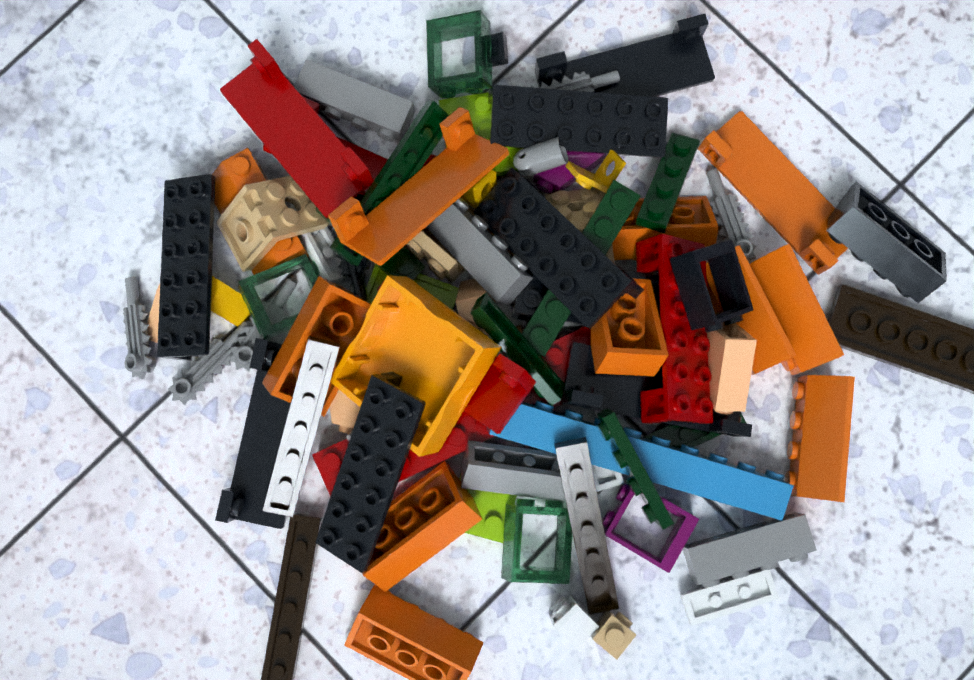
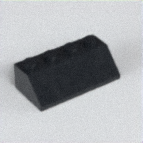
(887, 243)

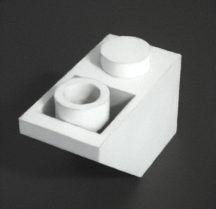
(572, 620)

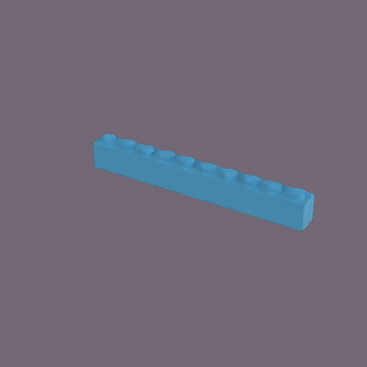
(665, 465)

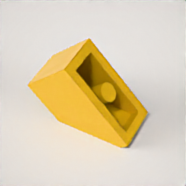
(228, 303)

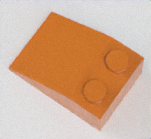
(630, 336)

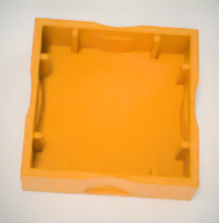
(428, 346)

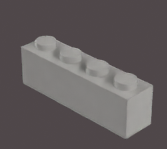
(355, 101)
(480, 252)
(511, 471)
(748, 549)

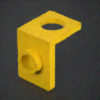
(599, 179)
(480, 190)

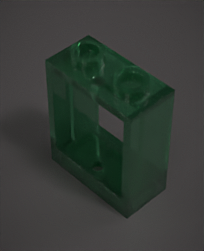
(453, 28)
(254, 304)
(511, 554)

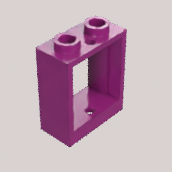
(674, 542)

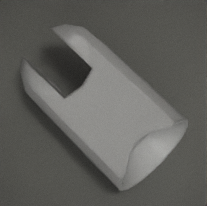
(540, 157)

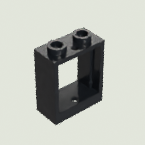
(728, 282)

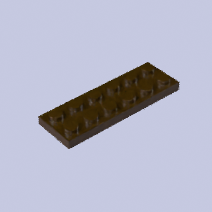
(903, 337)

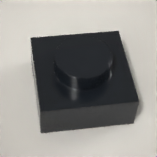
(499, 51)

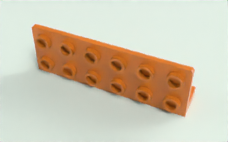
(774, 189)
(421, 197)

